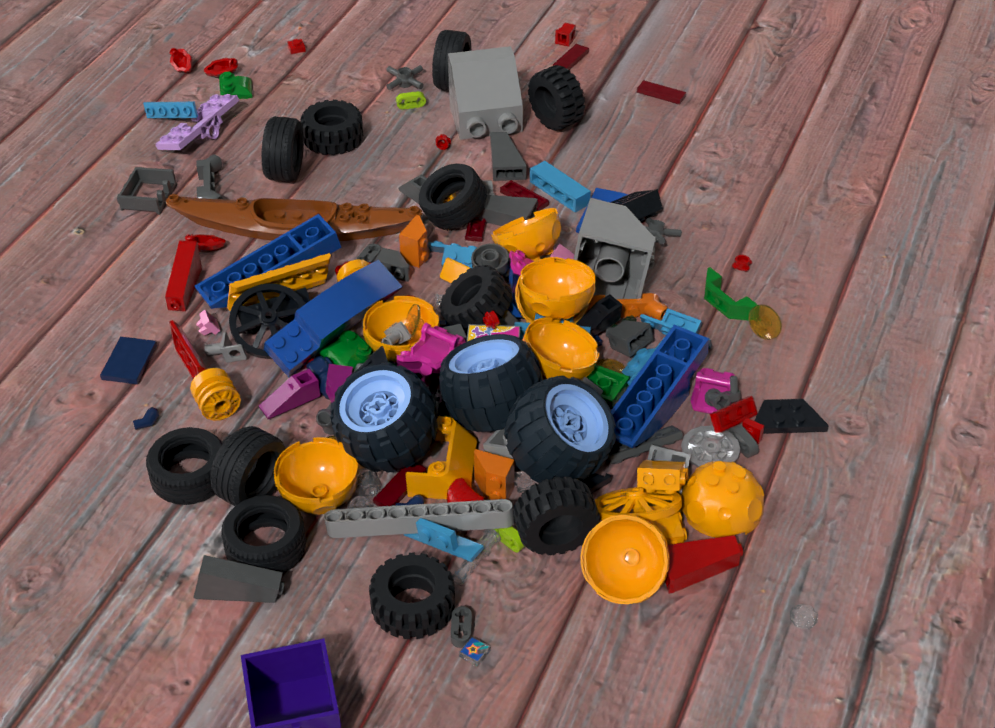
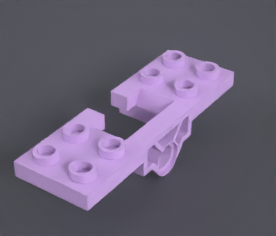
(208, 117)

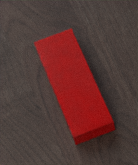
(733, 414)

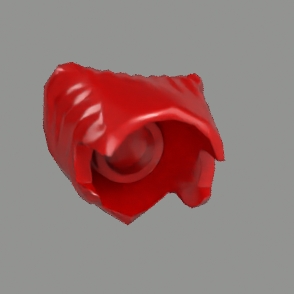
(460, 492)

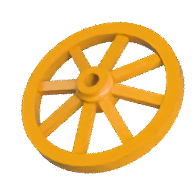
(638, 498)

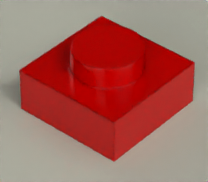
(296, 46)
(754, 429)

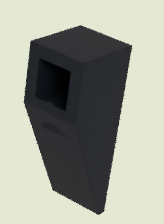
(602, 315)

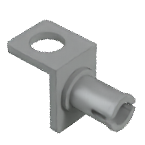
(396, 334)
(225, 347)

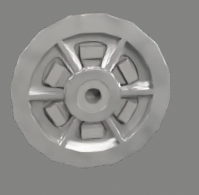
(710, 446)

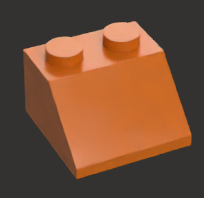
(414, 243)
(493, 475)

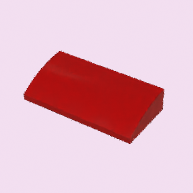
(186, 350)

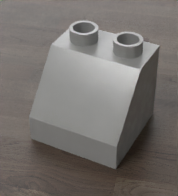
(485, 92)
(615, 249)

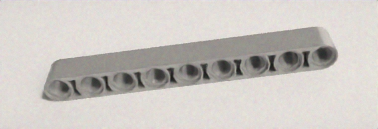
(403, 518)

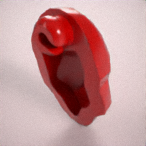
(181, 60)
(220, 66)
(206, 242)

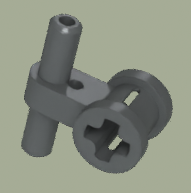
(722, 399)

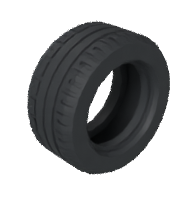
(447, 42)
(282, 149)
(463, 207)
(178, 446)
(246, 465)
(258, 513)

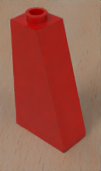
(183, 276)
(700, 560)

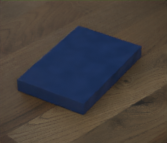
(128, 360)

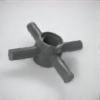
(404, 77)
(657, 229)

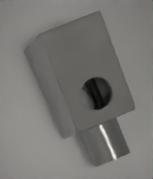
(629, 336)

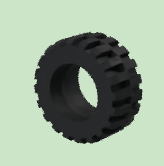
(556, 97)
(332, 127)
(475, 294)
(555, 515)
(410, 573)

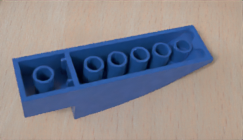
(301, 243)
(329, 315)
(659, 386)

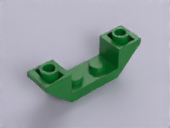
(722, 302)

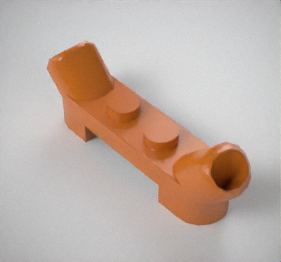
(648, 305)

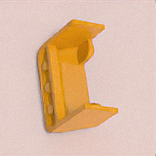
(440, 473)

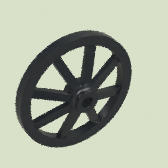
(265, 323)

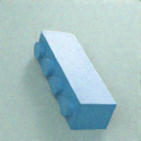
(560, 186)

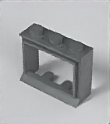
(127, 198)

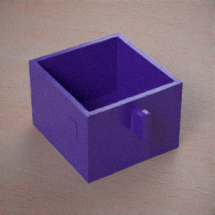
(291, 687)

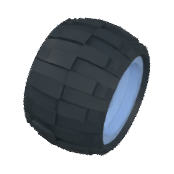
(485, 379)
(384, 417)
(560, 430)

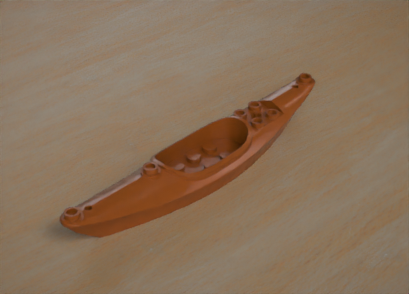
(274, 217)

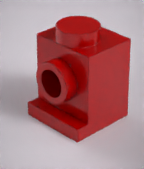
(565, 34)

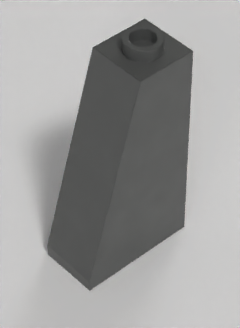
(505, 158)
(504, 209)
(236, 582)

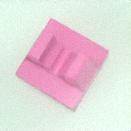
(208, 324)

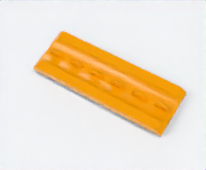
(295, 276)

